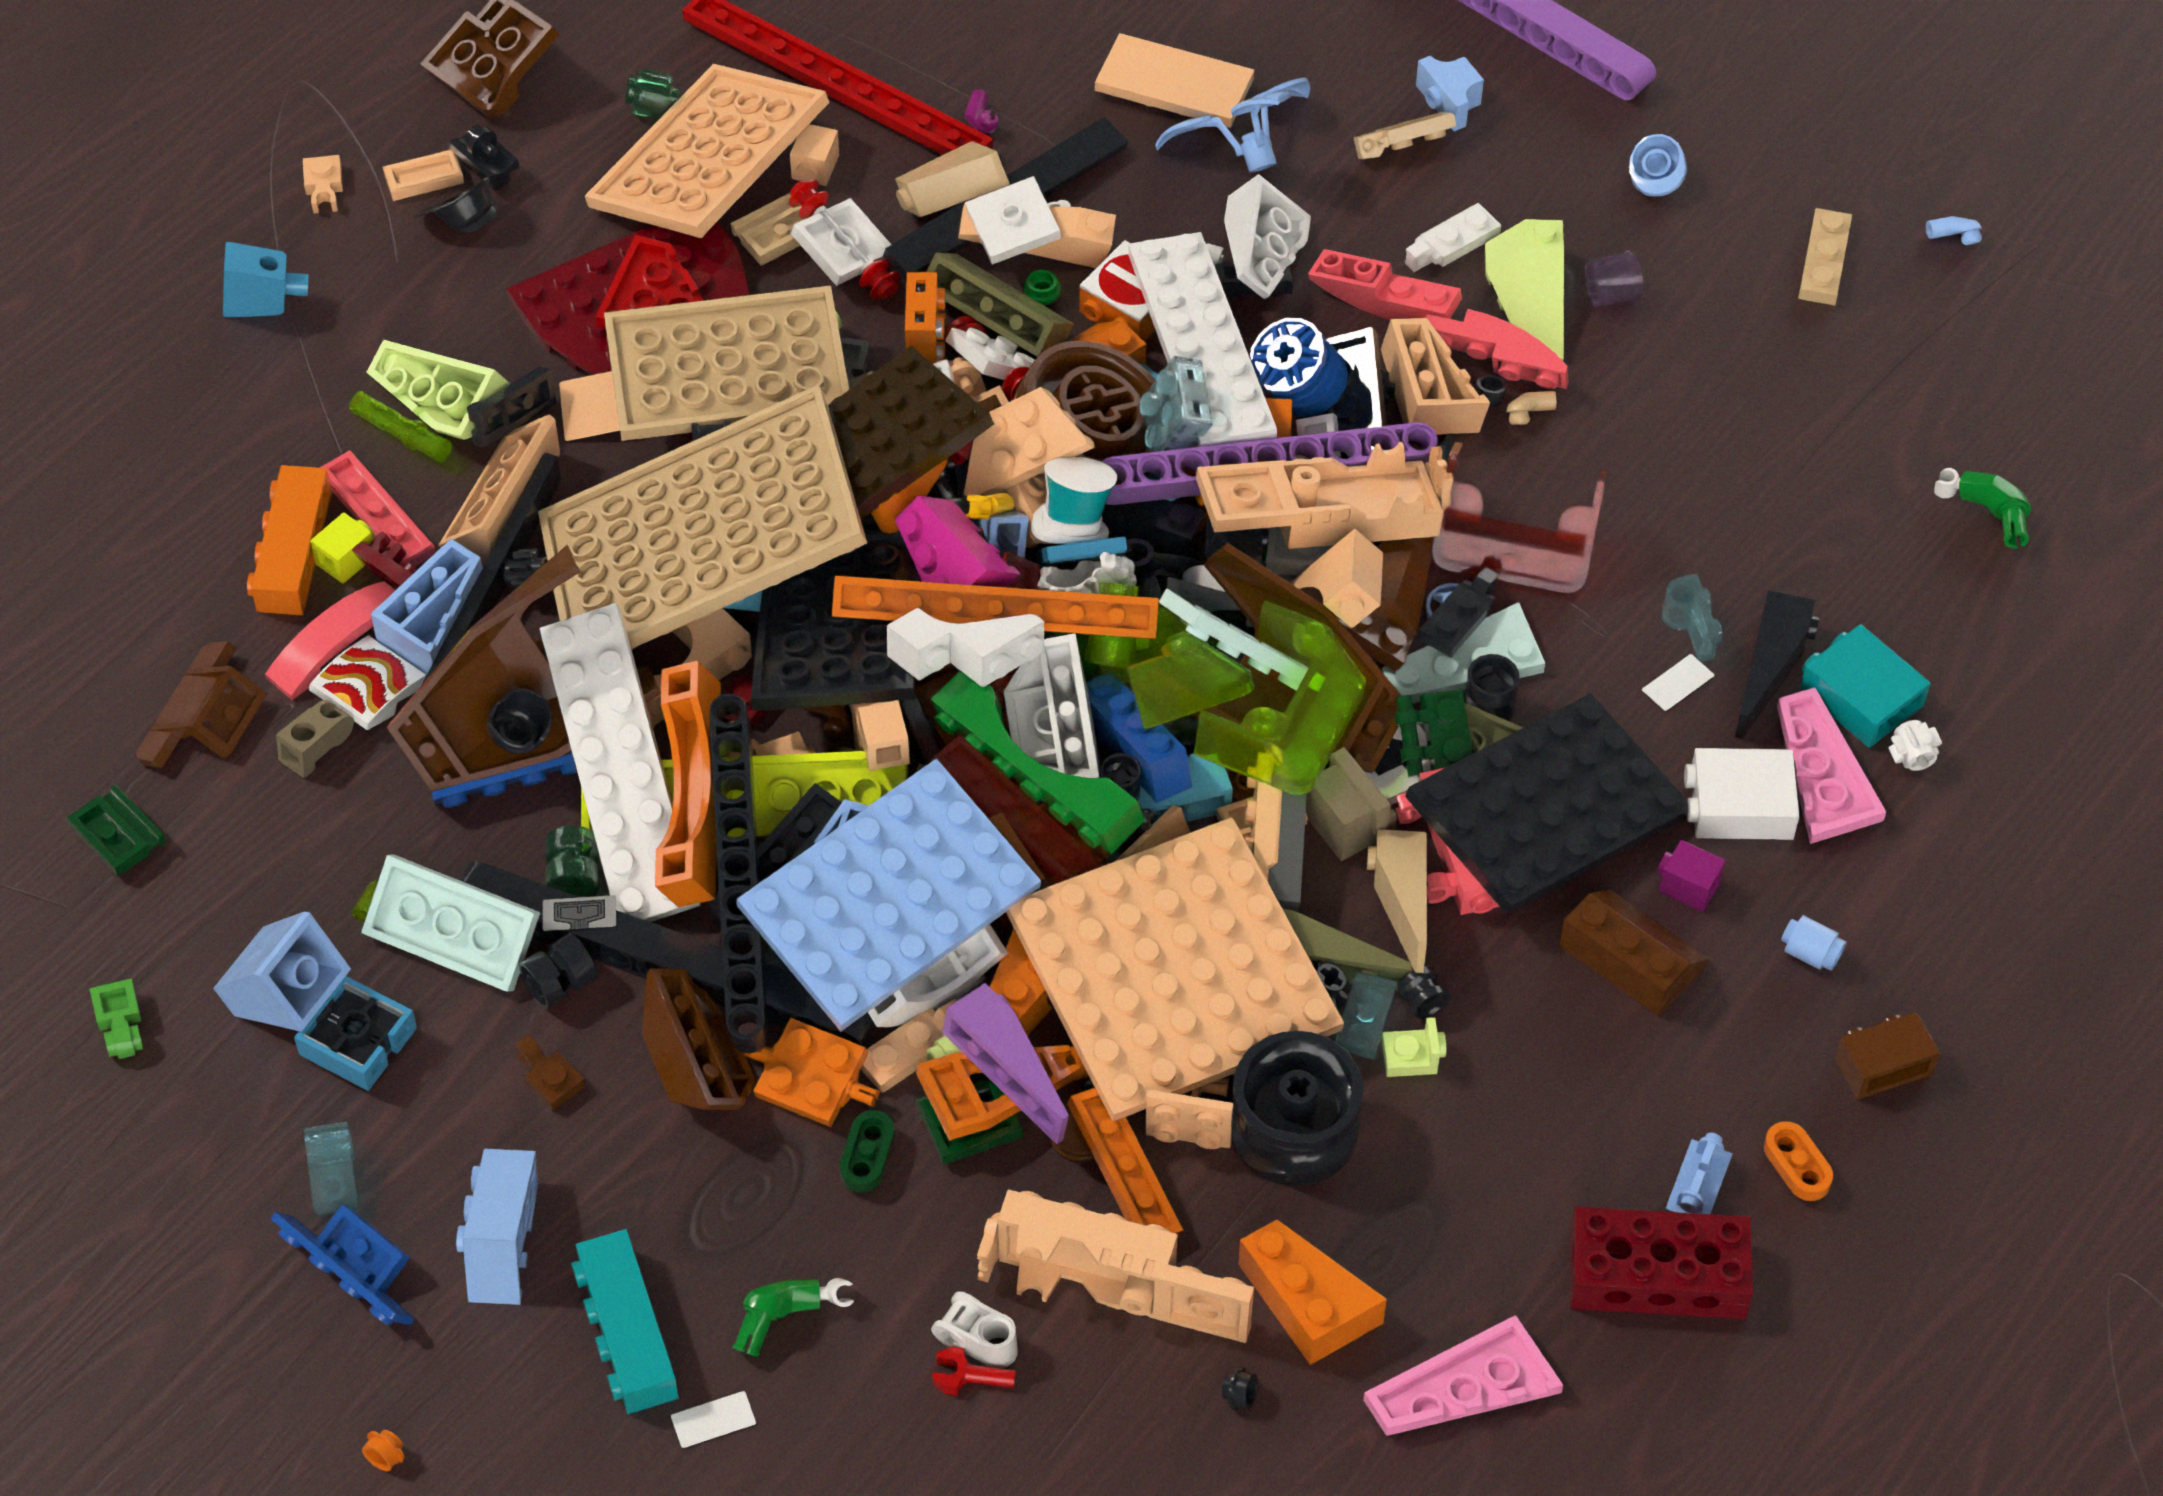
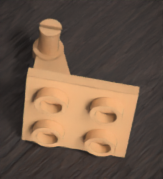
(1191, 1118)

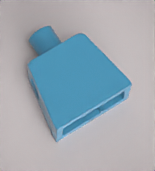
(258, 281)

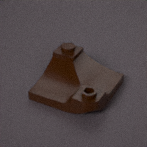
(490, 54)

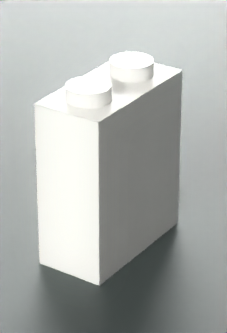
(1742, 793)

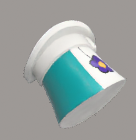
(1074, 501)

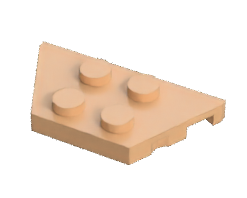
(1021, 442)

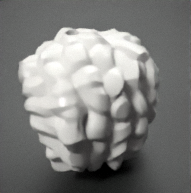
(1088, 575)

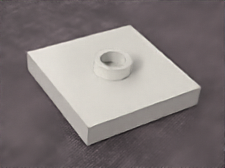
(1013, 220)

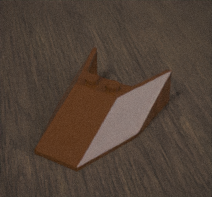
(1248, 586)
(447, 716)

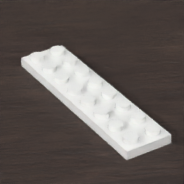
(1199, 324)
(613, 754)

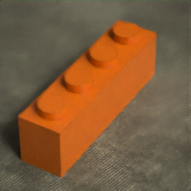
(285, 555)

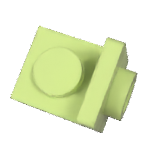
(1413, 1050)

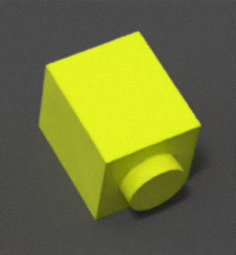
(335, 543)

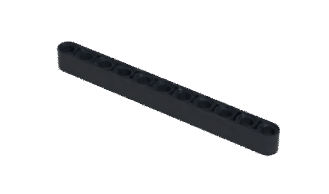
(642, 945)

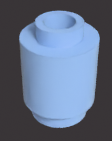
(1813, 943)

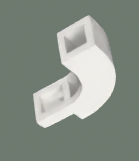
(943, 981)

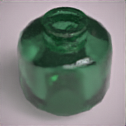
(650, 93)

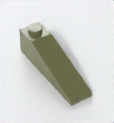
(1345, 951)

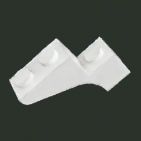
(978, 649)

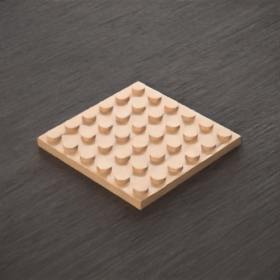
(1171, 965)

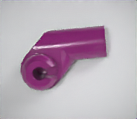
(977, 115)

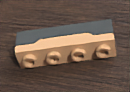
(1277, 839)

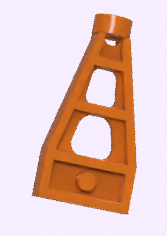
(958, 1103)

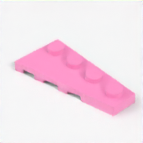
(1827, 775)
(1468, 1379)

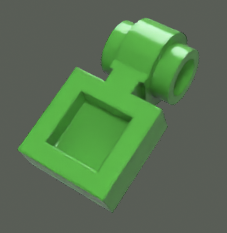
(115, 1009)

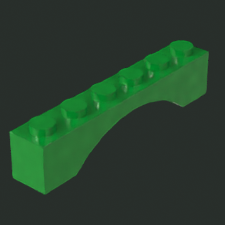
(1093, 805)

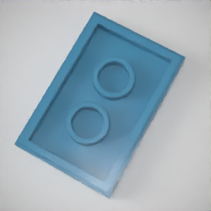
(1080, 551)

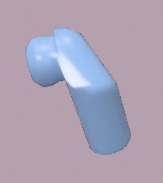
(1954, 225)

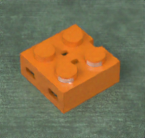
(922, 317)

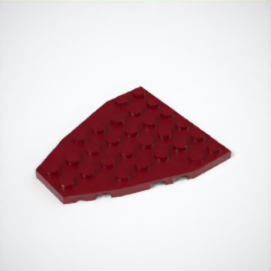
(564, 300)

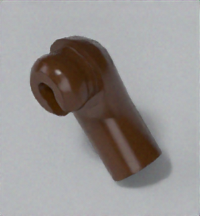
(837, 717)

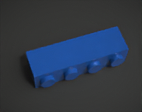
(1120, 730)

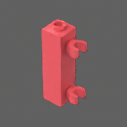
(1457, 879)

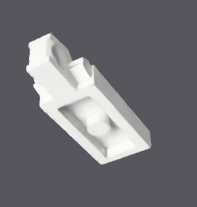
(1453, 238)

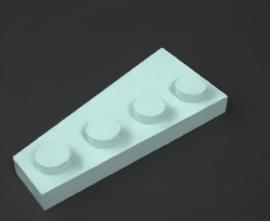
(1501, 634)
(1234, 640)

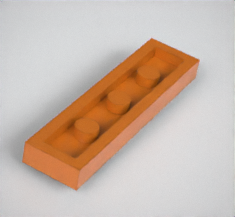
(1123, 1163)

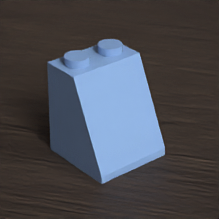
(283, 974)

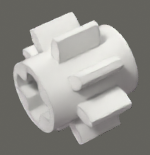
(1915, 745)

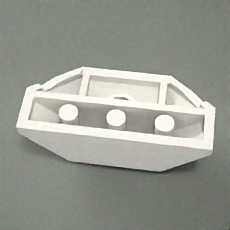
(1052, 710)

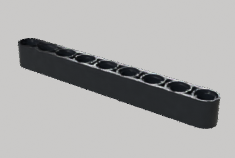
(731, 854)

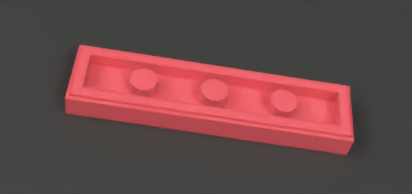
(374, 506)

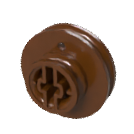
(1099, 392)

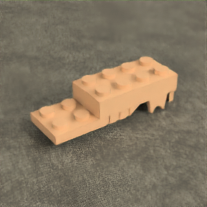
(1325, 500)
(1115, 1261)

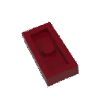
(385, 563)

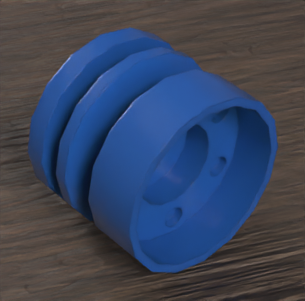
(1299, 365)

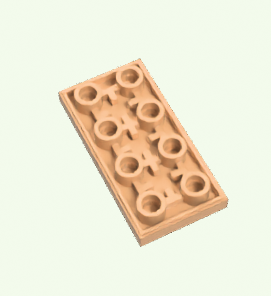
(1173, 79)

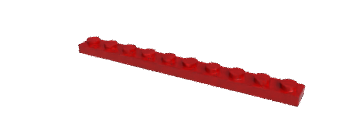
(832, 75)

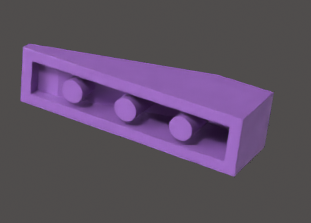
(995, 1041)

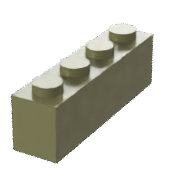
(998, 304)

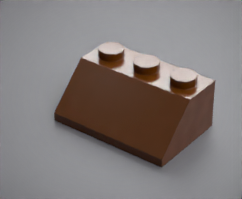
(1631, 950)

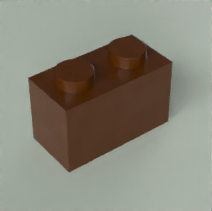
(1886, 1054)

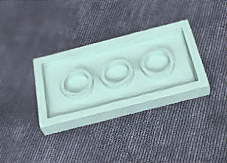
(450, 922)

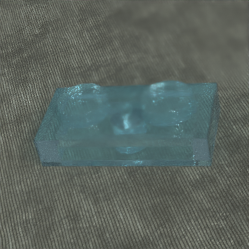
(1366, 1014)

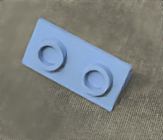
(1700, 1176)

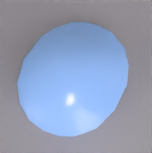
(1657, 165)

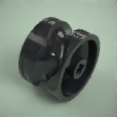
(1296, 1108)

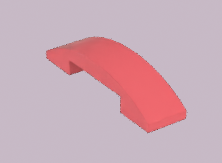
(325, 639)

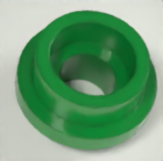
(1042, 287)

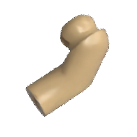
(1530, 402)

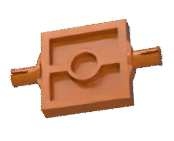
(812, 1073)

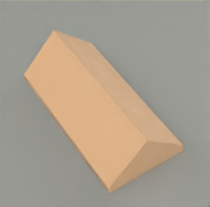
(501, 486)

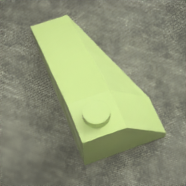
(1529, 278)
(435, 385)

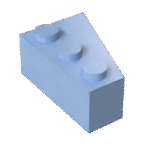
(425, 606)
(497, 1225)

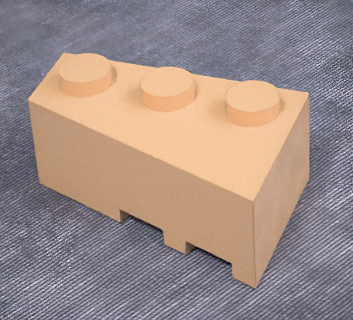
(1428, 381)

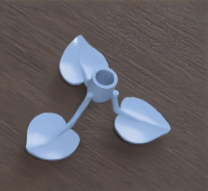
(1257, 144)

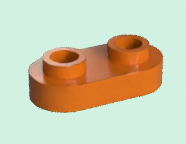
(1801, 1163)

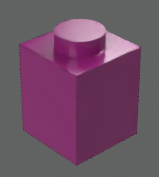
(1690, 875)

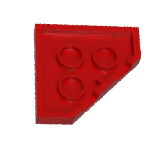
(648, 278)

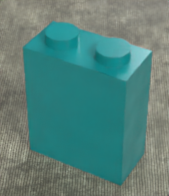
(1865, 685)

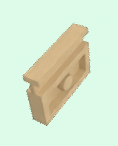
(768, 230)

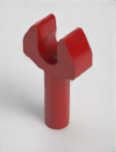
(966, 1373)

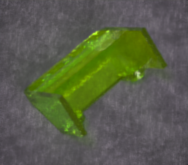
(1180, 673)
(1294, 745)

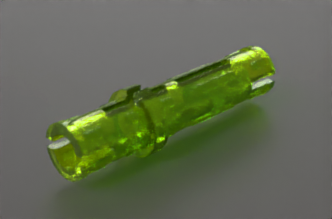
(411, 433)

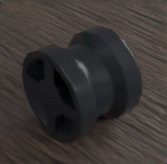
(1424, 993)

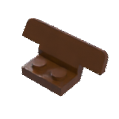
(209, 704)

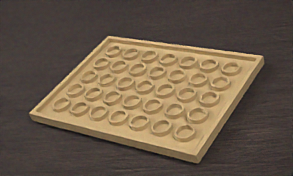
(709, 520)

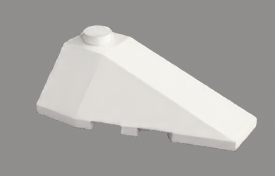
(1263, 233)

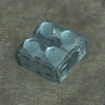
(1177, 406)

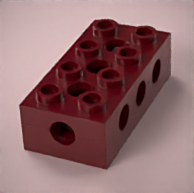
(1661, 1262)

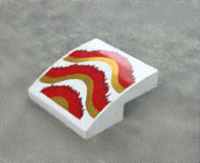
(367, 682)

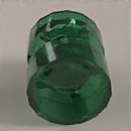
(572, 861)

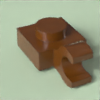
(549, 1078)

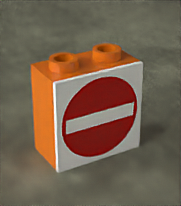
(1115, 294)

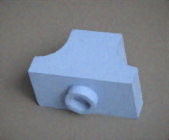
(1450, 87)

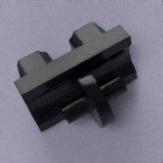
(485, 155)

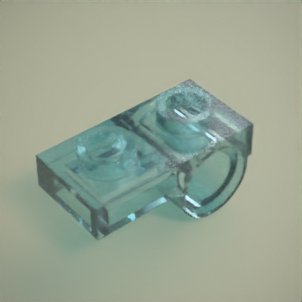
(1689, 607)
(331, 1167)

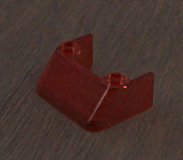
(1514, 550)

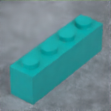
(626, 1322)

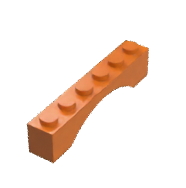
(689, 849)

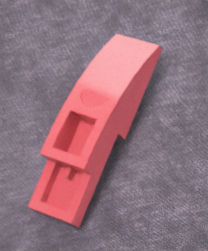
(1376, 290)
(1512, 349)

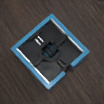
(356, 1033)

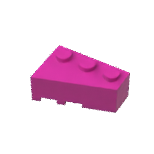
(949, 547)

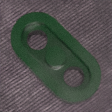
(867, 1154)

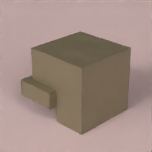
(1348, 807)

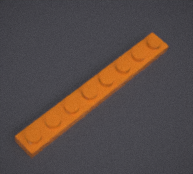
(971, 603)

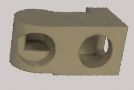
(312, 736)

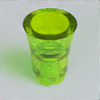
(1112, 649)

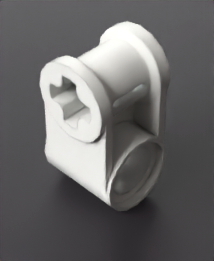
(972, 1326)

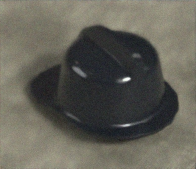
(466, 210)

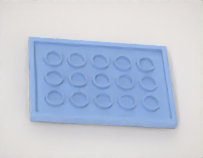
(888, 894)

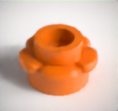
(383, 1450)

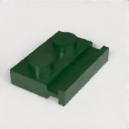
(116, 830)

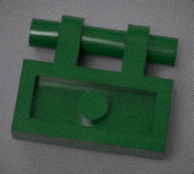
(1444, 727)

